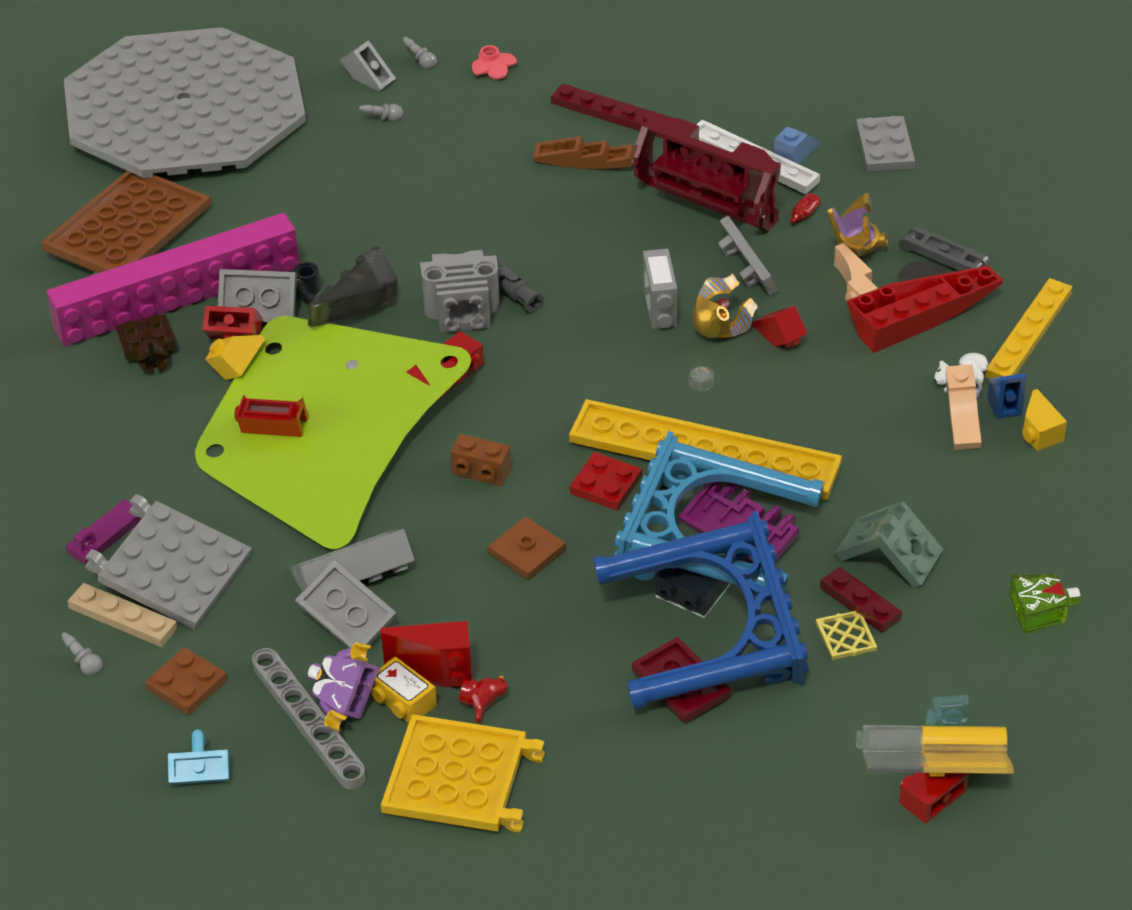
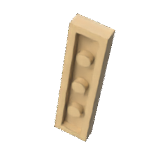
(122, 614)

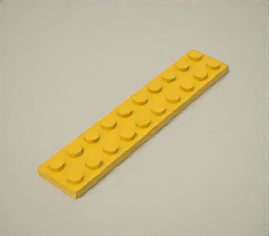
(639, 433)

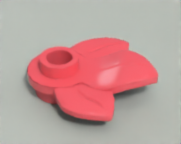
(493, 62)

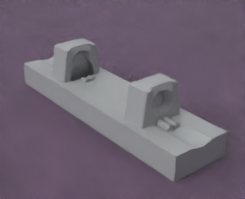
(755, 272)

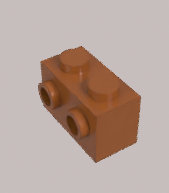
(481, 460)

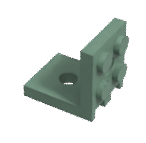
(894, 532)

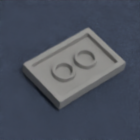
(885, 143)
(266, 291)
(345, 606)

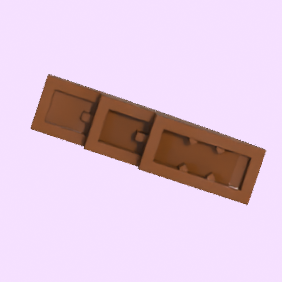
(576, 154)

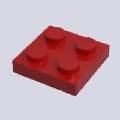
(605, 481)

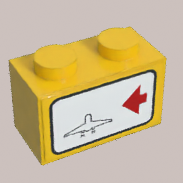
(403, 690)

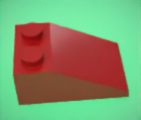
(432, 650)

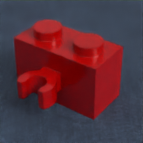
(231, 321)

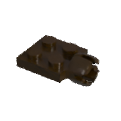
(147, 341)

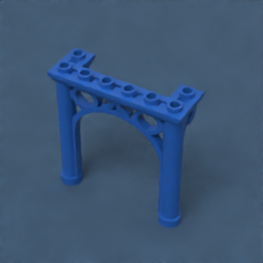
(738, 542)

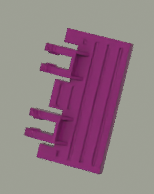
(714, 511)

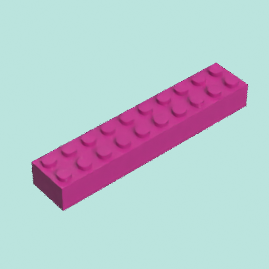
(169, 279)

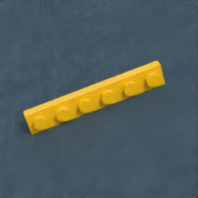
(1029, 329)

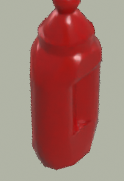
(805, 207)

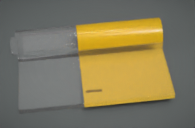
(934, 749)

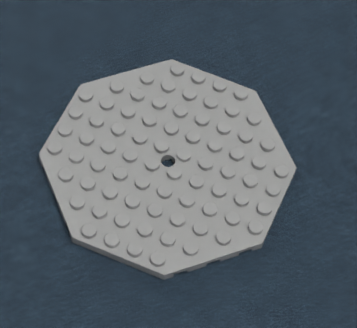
(183, 102)

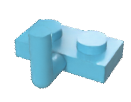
(198, 765)

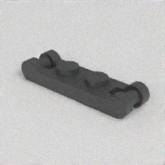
(942, 249)

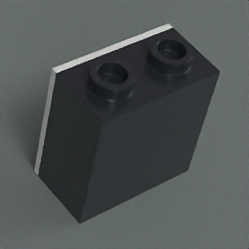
(689, 590)

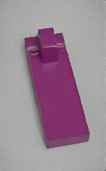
(103, 532)

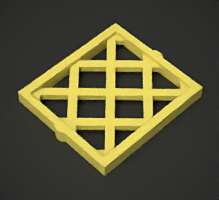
(853, 651)

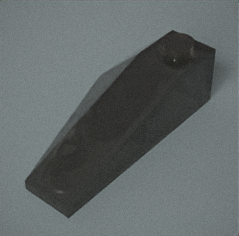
(359, 291)

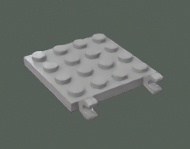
(171, 563)

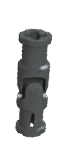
(518, 288)

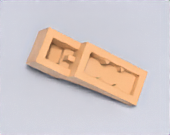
(854, 270)
(963, 407)

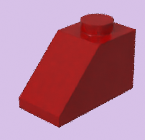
(781, 327)
(929, 795)

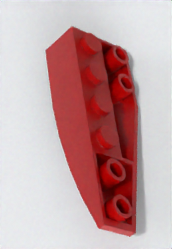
(917, 305)

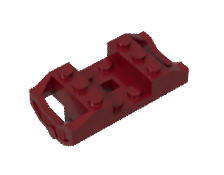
(708, 174)

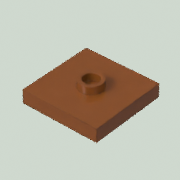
(526, 548)

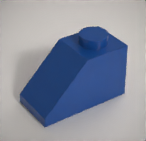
(1007, 395)

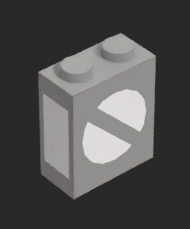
(660, 288)

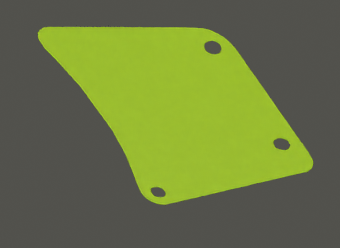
(352, 425)

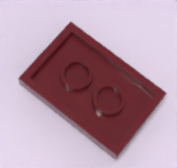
(676, 655)

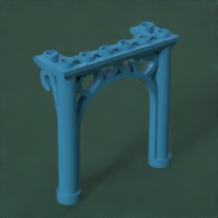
(702, 467)

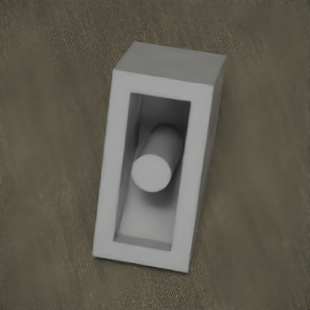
(368, 67)

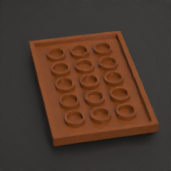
(126, 222)

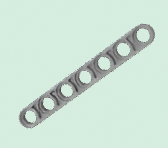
(308, 729)

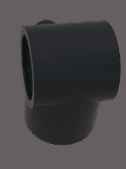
(307, 281)

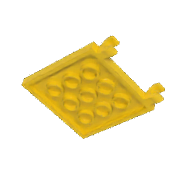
(458, 773)

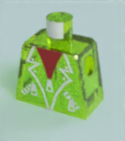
(1041, 600)

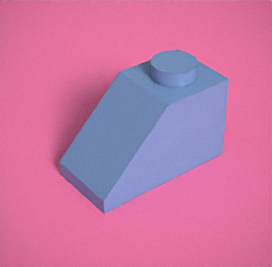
(794, 145)

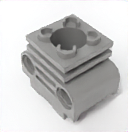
(460, 290)

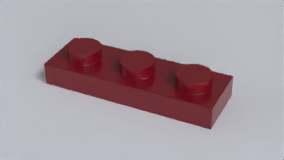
(861, 599)

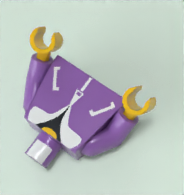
(343, 684)

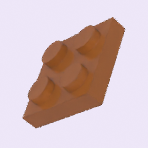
(186, 681)

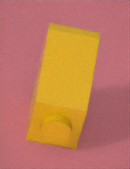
(233, 354)
(1043, 423)

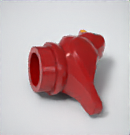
(482, 693)

